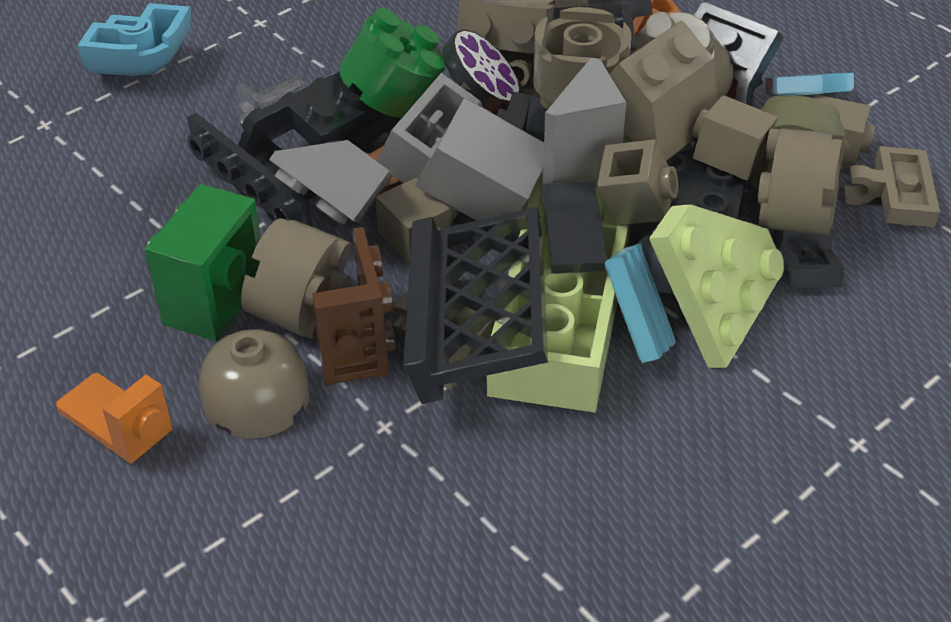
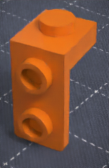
(119, 419)

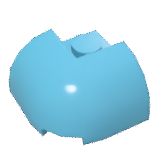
(135, 43)

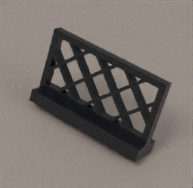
(435, 301)

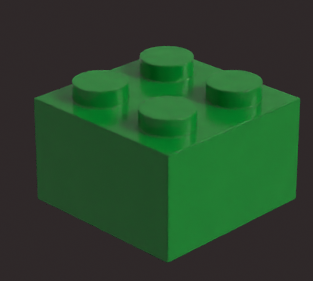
(203, 261)

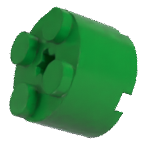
(392, 62)

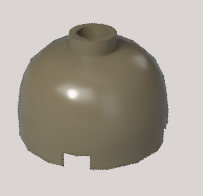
(253, 384)

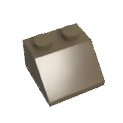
(666, 88)

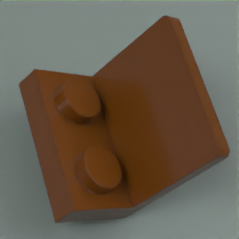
(352, 322)

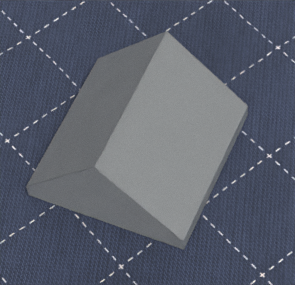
(581, 124)
(483, 164)

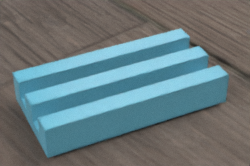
(640, 303)

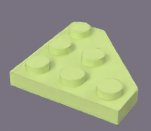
(718, 275)

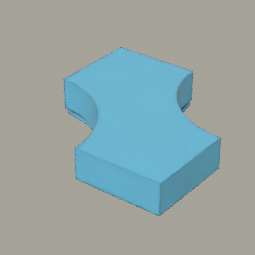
(809, 84)

